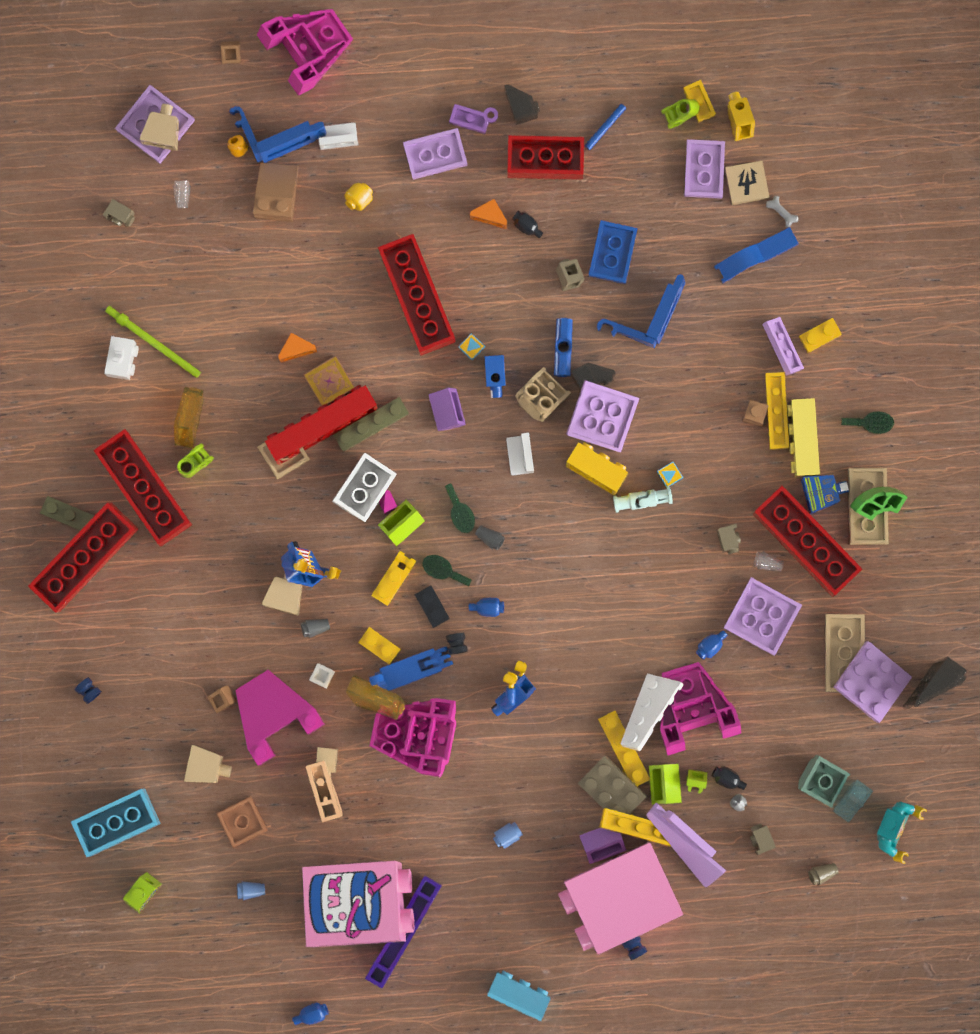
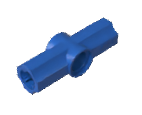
(562, 360)

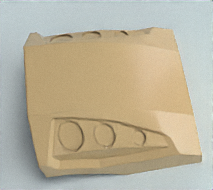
(541, 395)

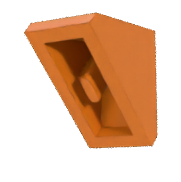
(489, 214)
(295, 348)

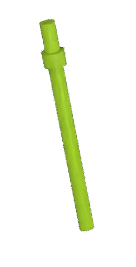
(123, 320)

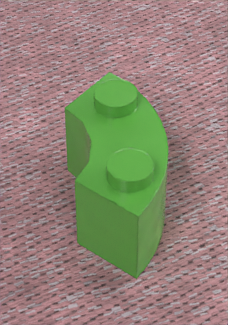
(877, 501)

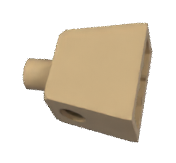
(161, 129)
(283, 596)
(205, 766)

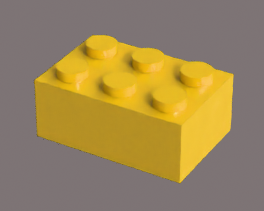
(597, 468)

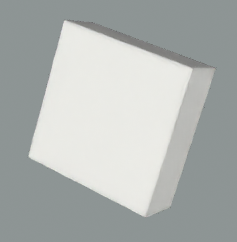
(322, 675)

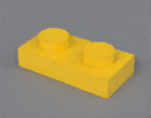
(697, 92)
(820, 335)
(379, 645)

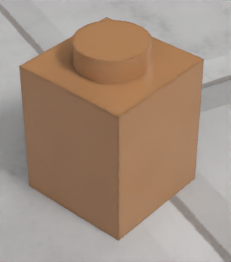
(755, 413)

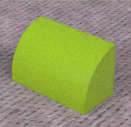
(401, 522)
(665, 784)

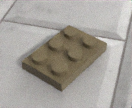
(611, 787)

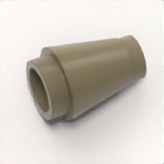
(822, 873)

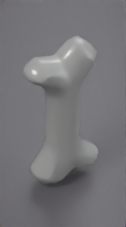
(789, 219)

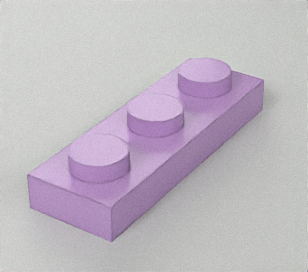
(783, 346)

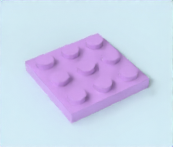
(136, 118)
(602, 416)
(762, 616)
(872, 682)

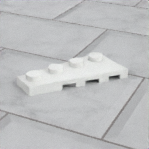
(649, 708)

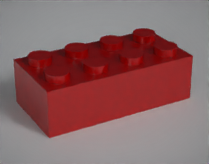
(545, 157)

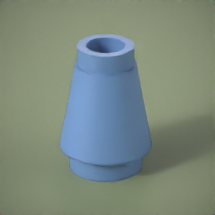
(249, 890)

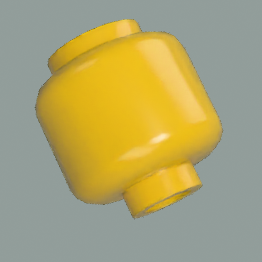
(358, 196)

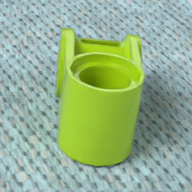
(677, 113)
(195, 461)

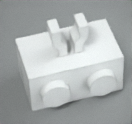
(121, 358)

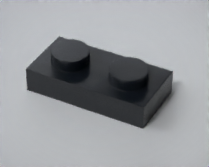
(432, 606)

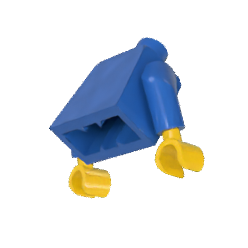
(302, 567)
(516, 693)

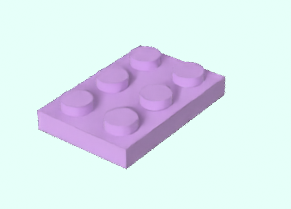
(435, 153)
(704, 169)

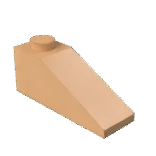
(324, 791)

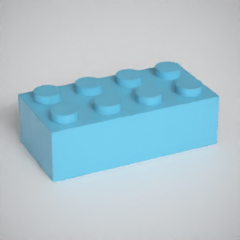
(115, 822)

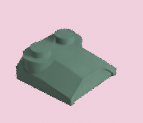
(822, 780)

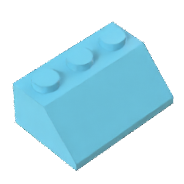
(519, 995)

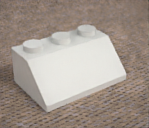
(364, 487)

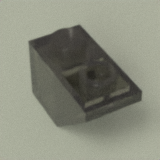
(592, 373)

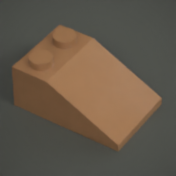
(275, 192)

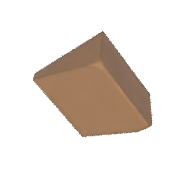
(230, 52)
(222, 699)

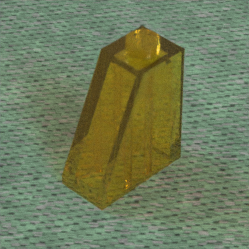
(188, 417)
(374, 698)

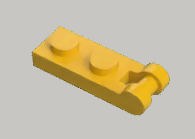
(393, 579)

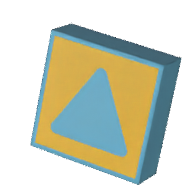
(471, 346)
(670, 474)

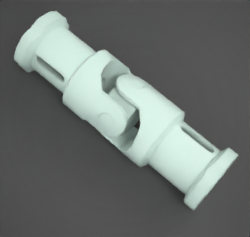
(648, 498)

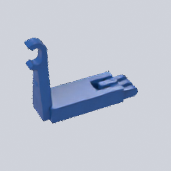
(282, 142)
(660, 320)
(410, 669)

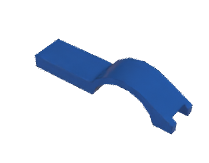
(757, 254)

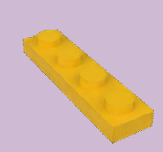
(777, 410)
(627, 757)
(631, 826)

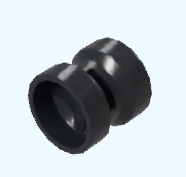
(457, 644)

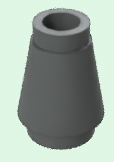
(490, 537)
(314, 627)

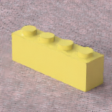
(804, 438)

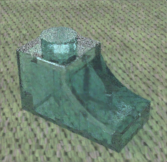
(852, 800)

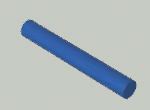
(606, 125)

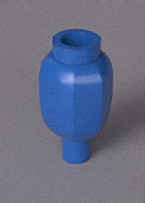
(488, 607)
(711, 645)
(312, 1014)

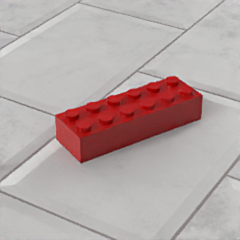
(416, 294)
(322, 424)
(143, 487)
(807, 541)
(83, 557)

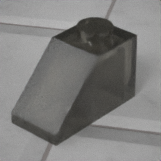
(521, 105)

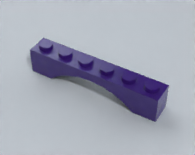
(393, 951)

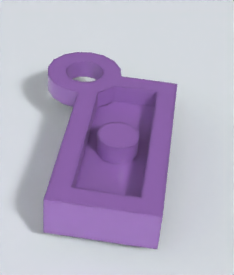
(471, 118)

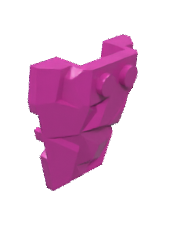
(419, 736)

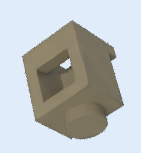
(119, 213)
(571, 268)
(729, 539)
(761, 838)

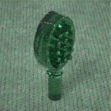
(873, 423)
(460, 513)
(441, 569)

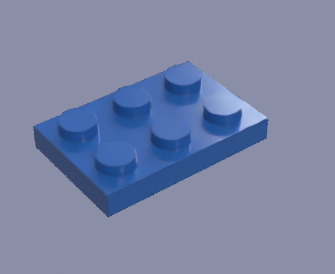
(613, 252)

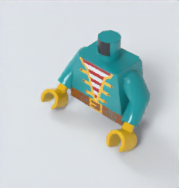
(893, 827)

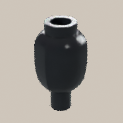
(526, 224)
(728, 778)

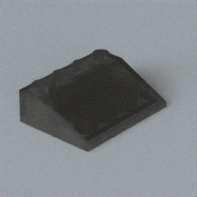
(940, 678)

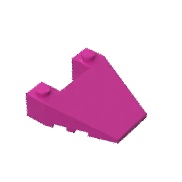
(311, 40)
(269, 706)
(695, 706)

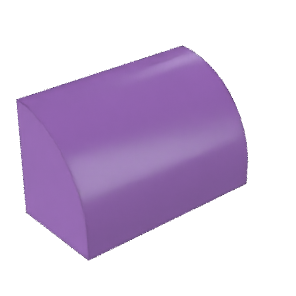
(447, 409)
(601, 844)

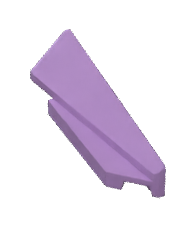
(687, 844)

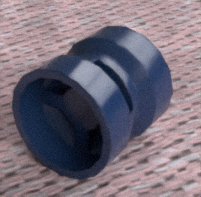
(87, 690)
(637, 952)

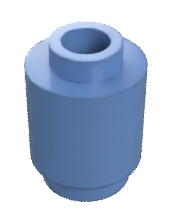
(507, 835)

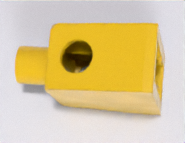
(740, 117)

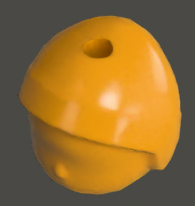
(237, 146)

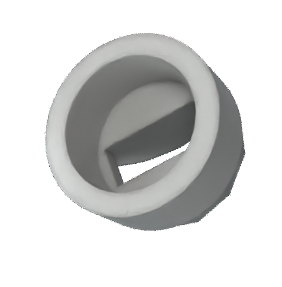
(738, 802)

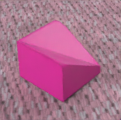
(387, 502)

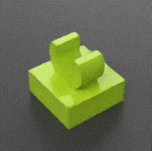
(696, 779)

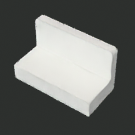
(339, 136)
(520, 454)

